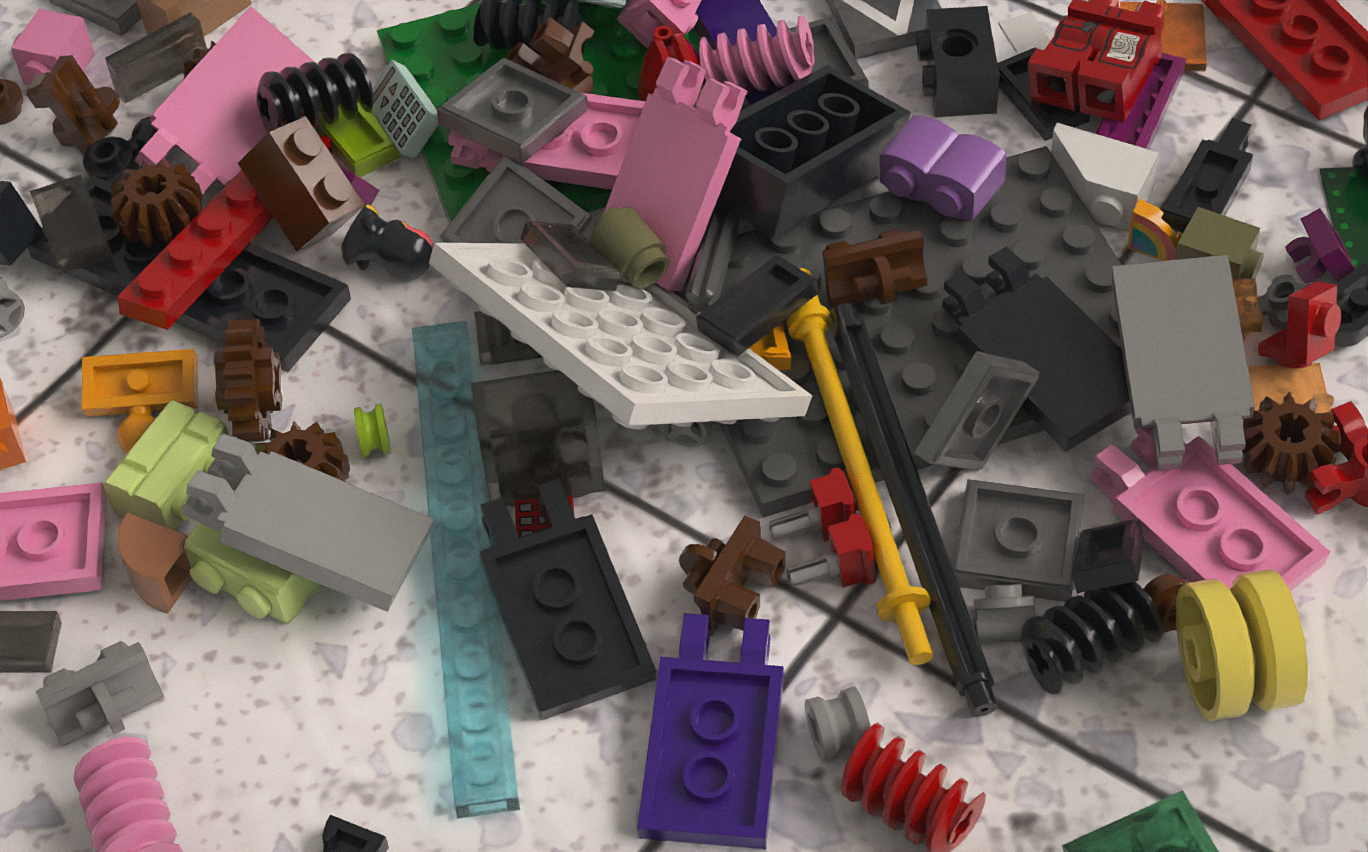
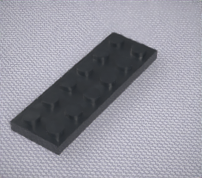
(258, 284)

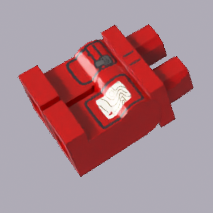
(1099, 51)

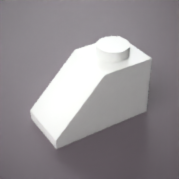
(1105, 173)

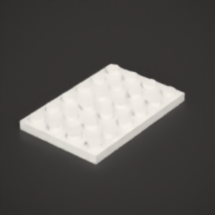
(622, 346)

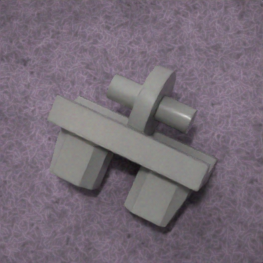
(99, 692)

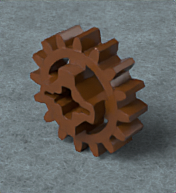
(248, 380)

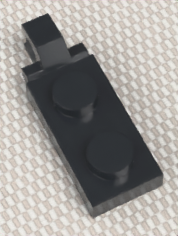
(1211, 177)

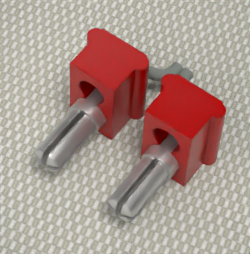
(836, 517)

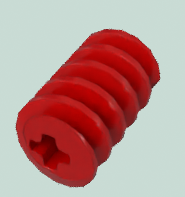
(907, 795)

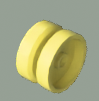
(1241, 645)

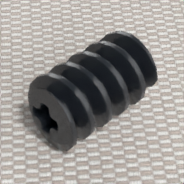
(511, 21)
(315, 90)
(1087, 630)

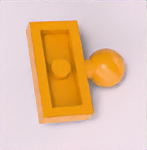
(137, 387)

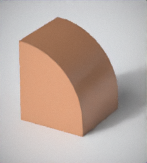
(154, 561)

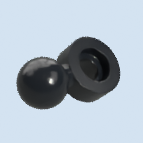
(112, 155)

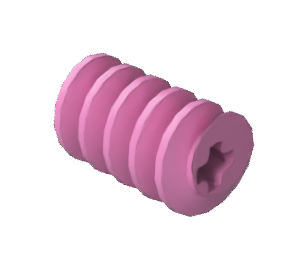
(760, 60)
(124, 798)

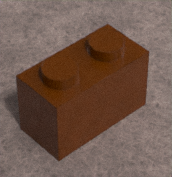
(301, 183)

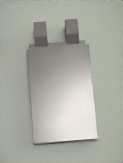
(1184, 353)
(307, 522)

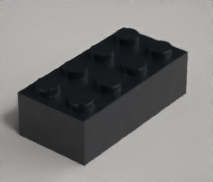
(807, 149)

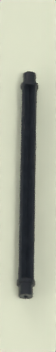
(914, 512)

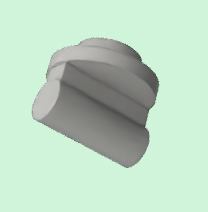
(1002, 613)

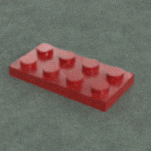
(1306, 45)

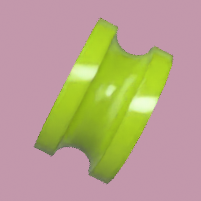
(372, 430)

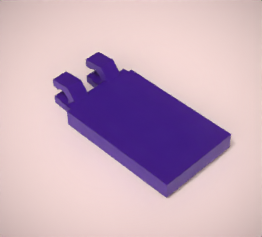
(713, 742)

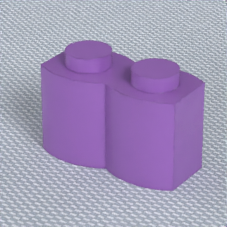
(942, 167)

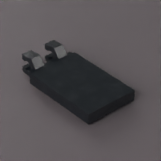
(1036, 323)
(563, 606)

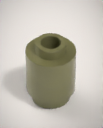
(630, 246)

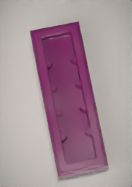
(1150, 105)

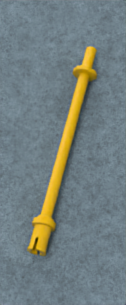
(902, 602)

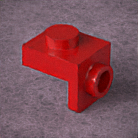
(1310, 327)

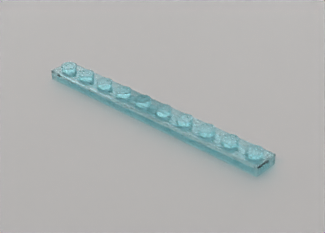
(466, 610)

